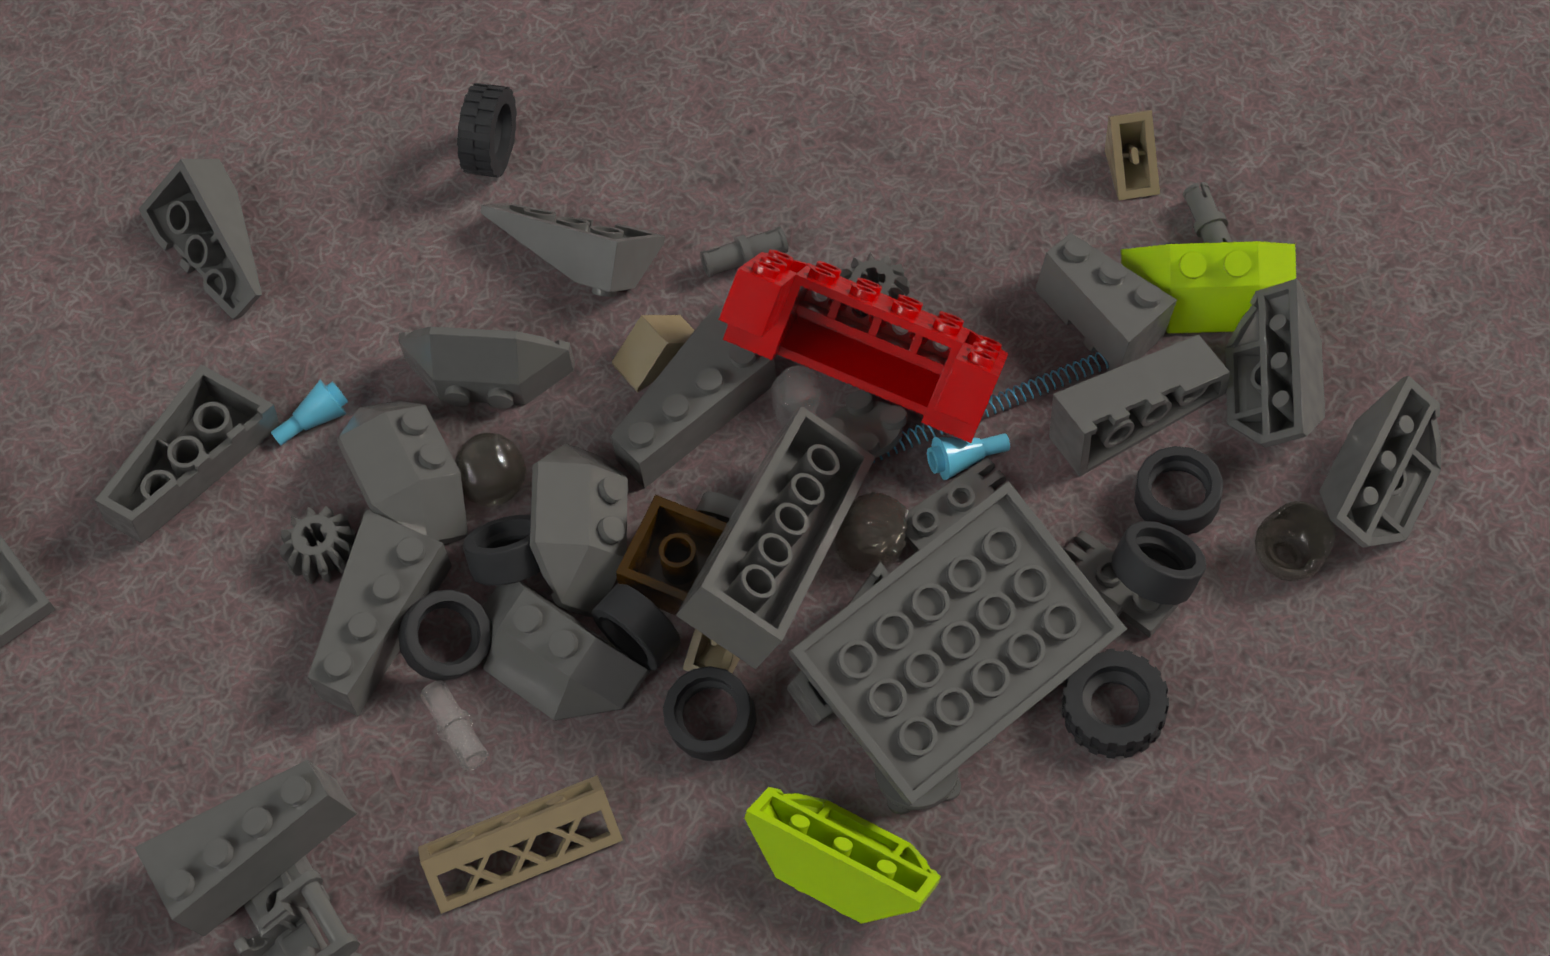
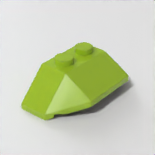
(1211, 279)
(839, 856)

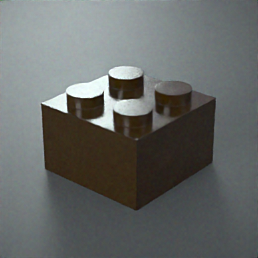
(668, 552)

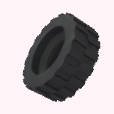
(486, 130)
(1121, 669)

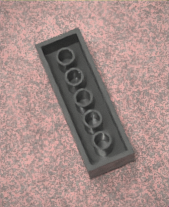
(776, 538)

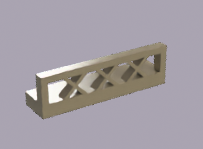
(512, 828)

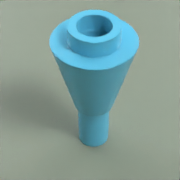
(318, 407)
(954, 455)

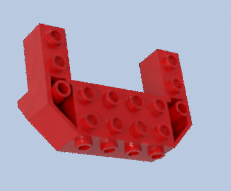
(777, 313)

